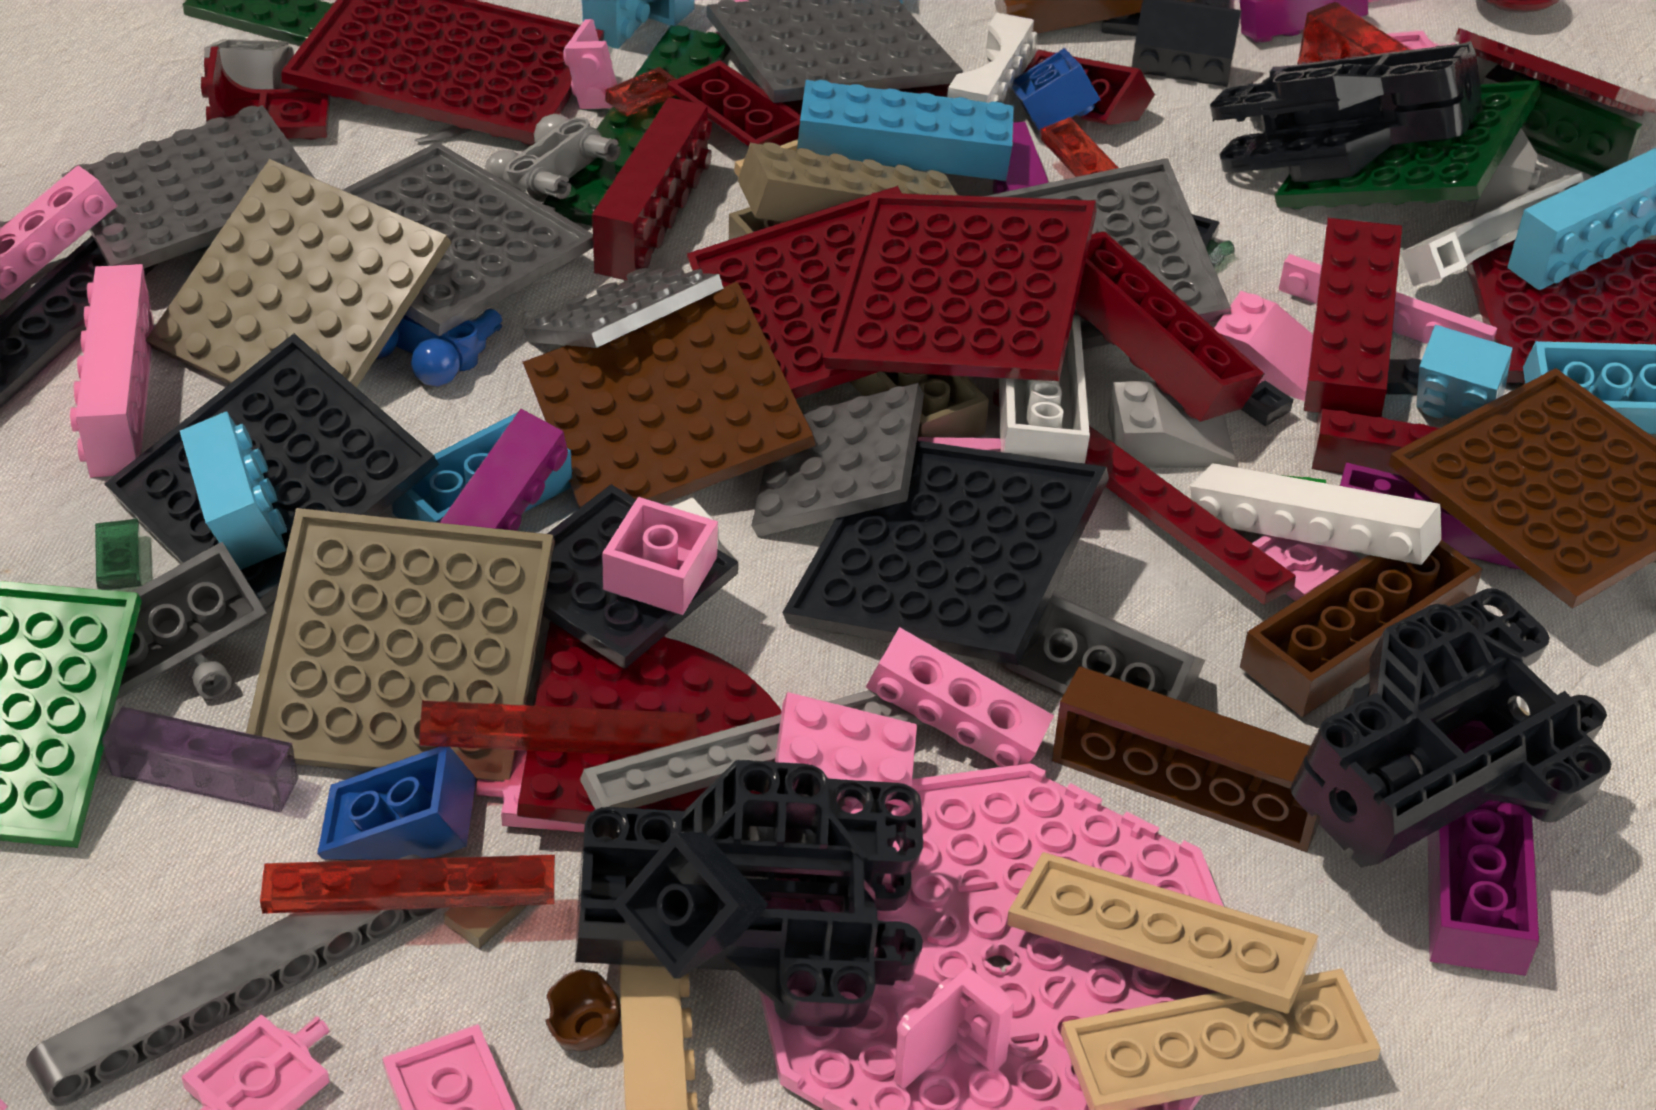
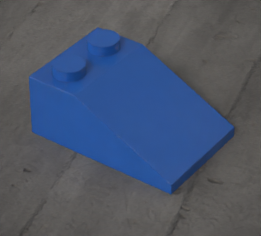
(1055, 90)
(400, 810)

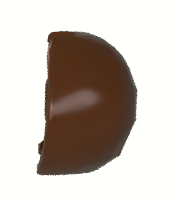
(582, 1010)

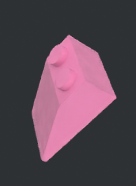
(1269, 341)

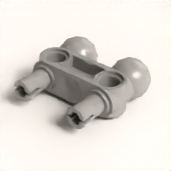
(558, 153)

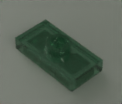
(118, 554)

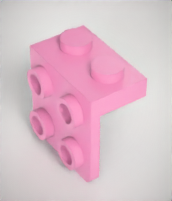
(589, 67)
(959, 1012)

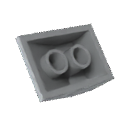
(252, 62)
(1512, 177)
(1159, 431)

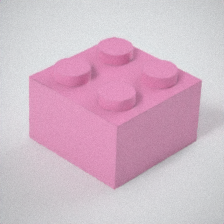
(660, 555)

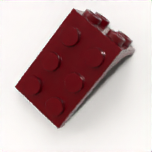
(295, 111)

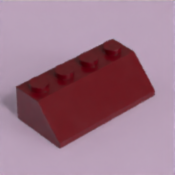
(738, 105)
(1360, 440)

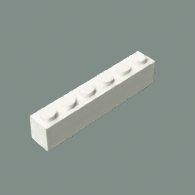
(1320, 513)

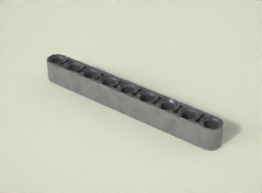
(204, 997)

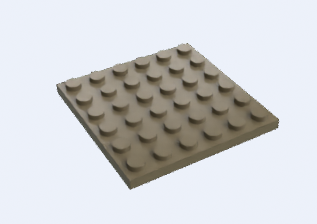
(304, 265)
(392, 617)

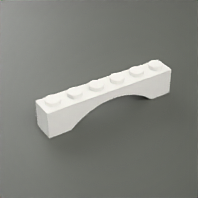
(1007, 47)
(1477, 236)

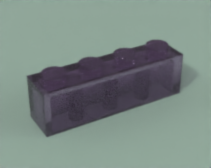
(201, 759)

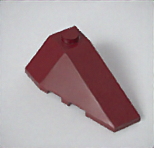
(1121, 89)

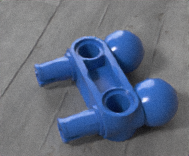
(441, 357)

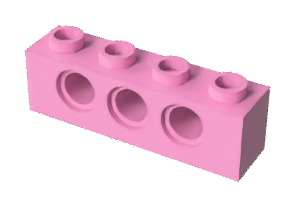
(50, 226)
(959, 701)

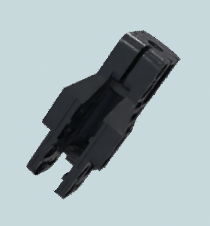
(1346, 111)
(1424, 684)
(774, 837)

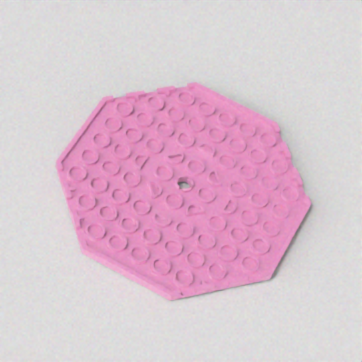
(976, 854)

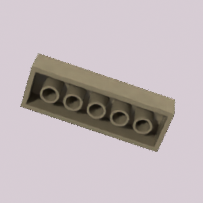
(795, 183)

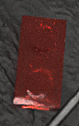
(640, 91)

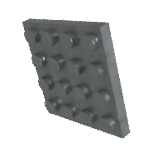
(621, 307)
(857, 463)

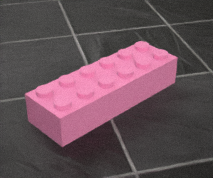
(113, 370)

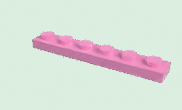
(1411, 316)

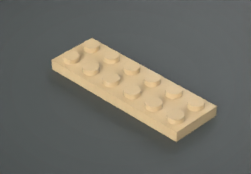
(1164, 931)
(1216, 1044)

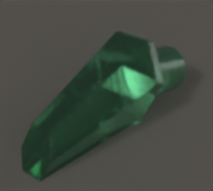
(1218, 251)

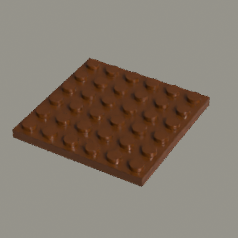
(671, 403)
(1547, 484)

